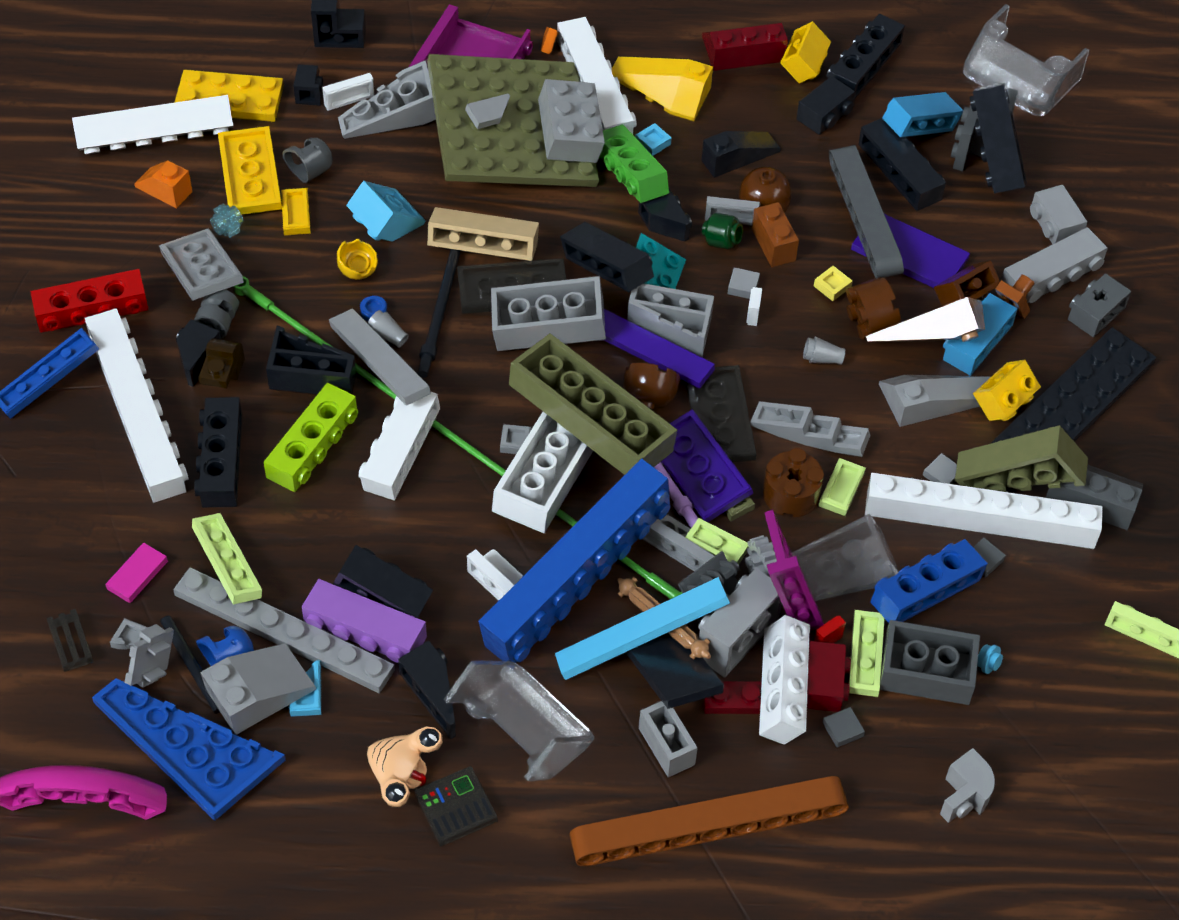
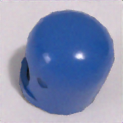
(235, 643)

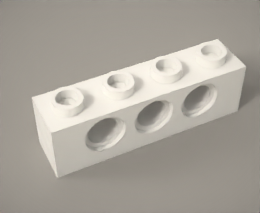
(784, 680)

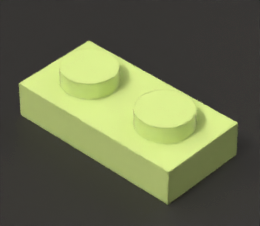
(717, 540)

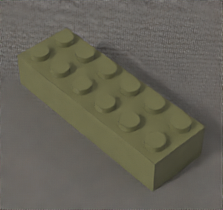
(591, 405)

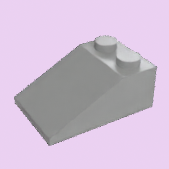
(256, 685)

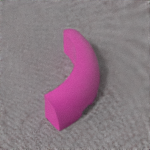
(81, 785)

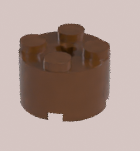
(872, 306)
(793, 483)

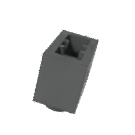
(1098, 304)

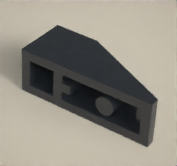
(736, 149)
(427, 676)

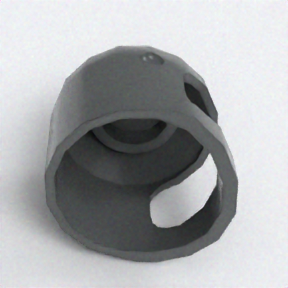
(315, 158)

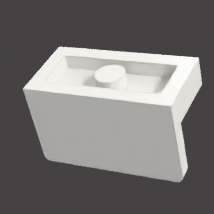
(493, 572)

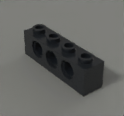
(868, 53)
(220, 489)

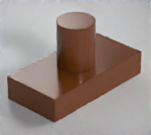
(1016, 294)

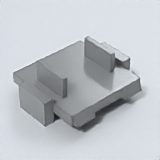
(149, 656)

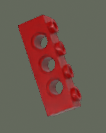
(73, 302)

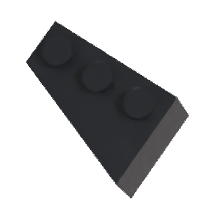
(382, 582)

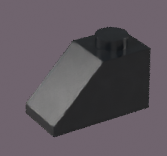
(191, 346)

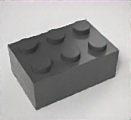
(929, 662)

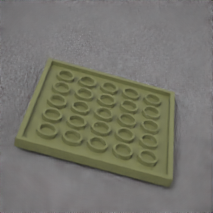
(514, 147)

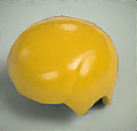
(356, 259)

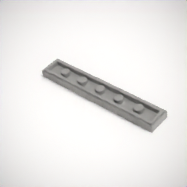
(380, 357)

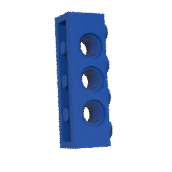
(928, 582)

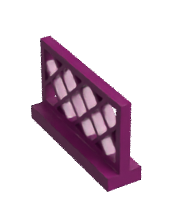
(790, 579)

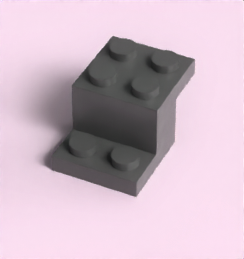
(967, 135)

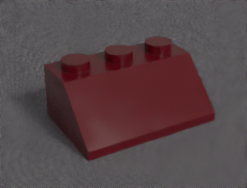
(745, 46)

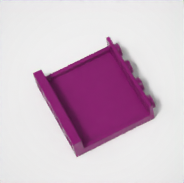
(466, 38)

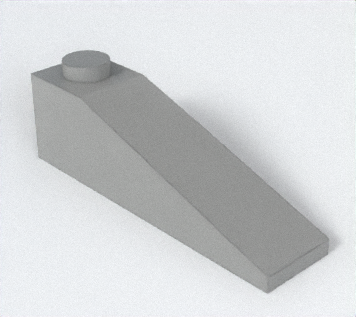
(397, 106)
(929, 396)

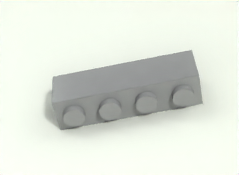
(1058, 263)

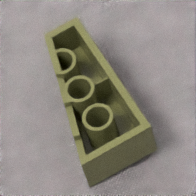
(1024, 461)

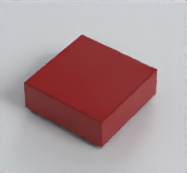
(831, 631)

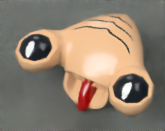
(399, 764)

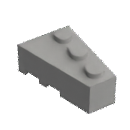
(673, 315)

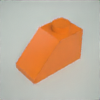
(166, 182)

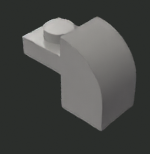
(973, 786)

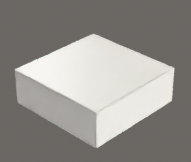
(754, 306)

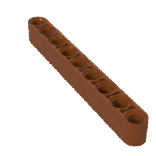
(708, 821)

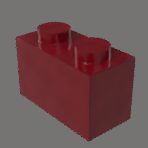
(826, 676)

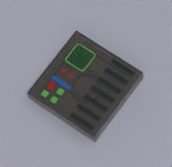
(455, 806)

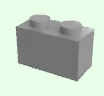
(1057, 213)
(667, 738)

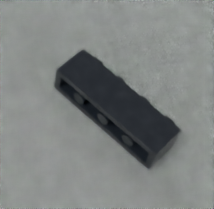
(999, 137)
(902, 164)
(607, 256)

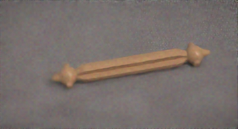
(682, 634)

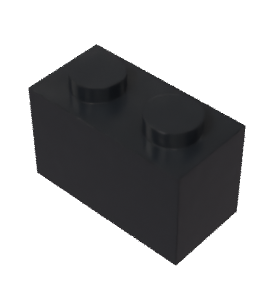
(825, 105)

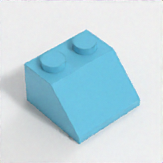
(383, 212)

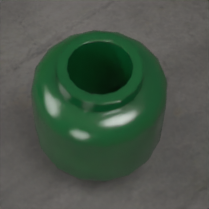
(722, 231)

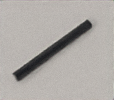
(188, 658)

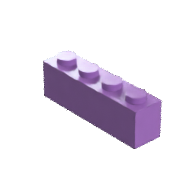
(363, 621)

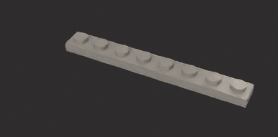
(284, 628)

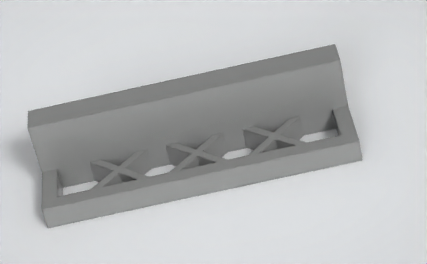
(676, 544)

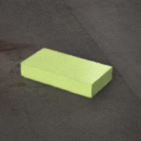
(842, 487)

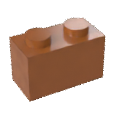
(775, 234)

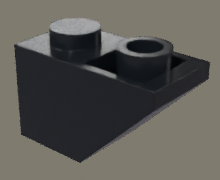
(666, 217)

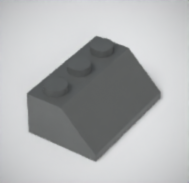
(1112, 492)

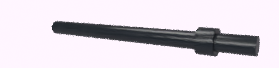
(429, 349)

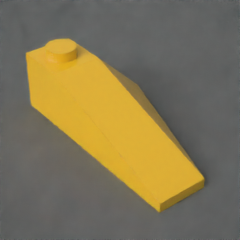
(673, 83)

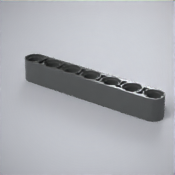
(866, 212)

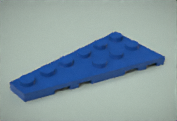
(193, 751)

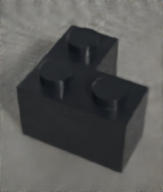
(337, 26)

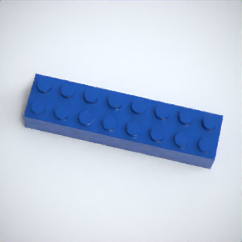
(576, 563)

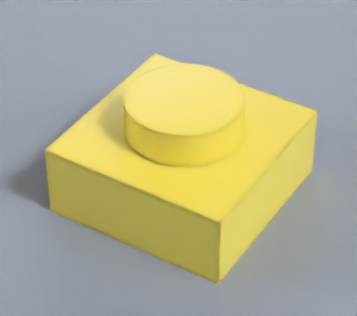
(832, 283)

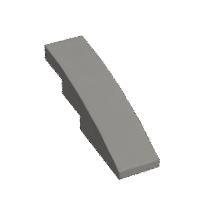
(816, 431)

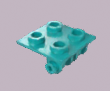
(666, 263)

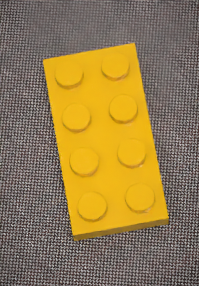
(248, 95)
(250, 170)

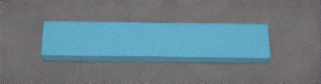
(642, 628)

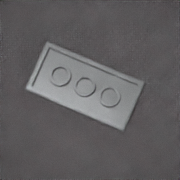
(201, 264)

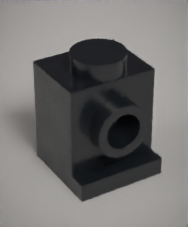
(308, 85)

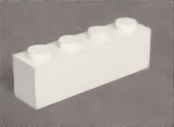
(398, 446)

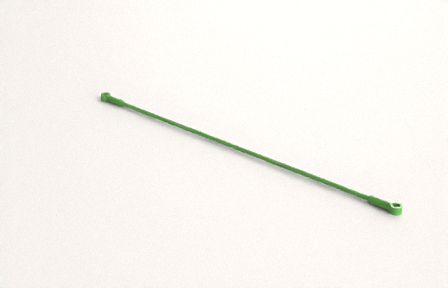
(651, 578)

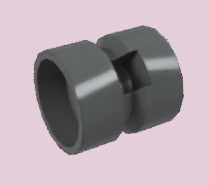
(218, 311)

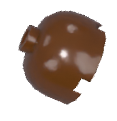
(767, 187)
(650, 385)

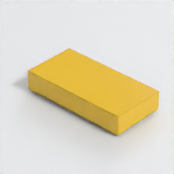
(295, 211)

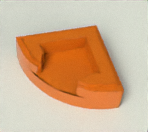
(548, 40)

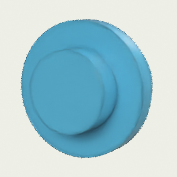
(989, 658)

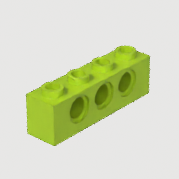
(311, 437)

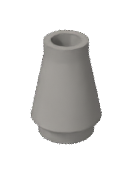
(387, 328)
(821, 351)

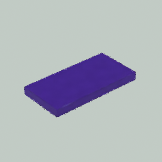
(922, 254)
(704, 469)

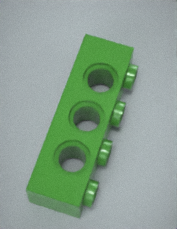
(633, 164)

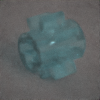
(226, 220)

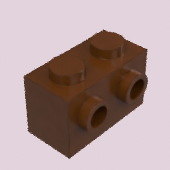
(971, 282)

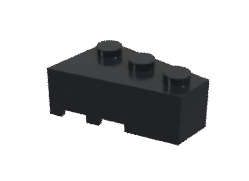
(306, 366)

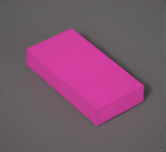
(136, 572)

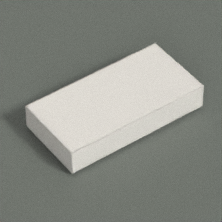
(348, 91)

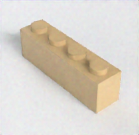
(483, 233)

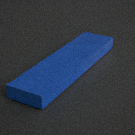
(46, 372)

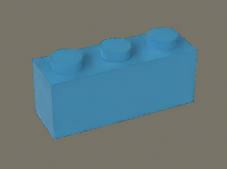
(922, 114)
(969, 355)

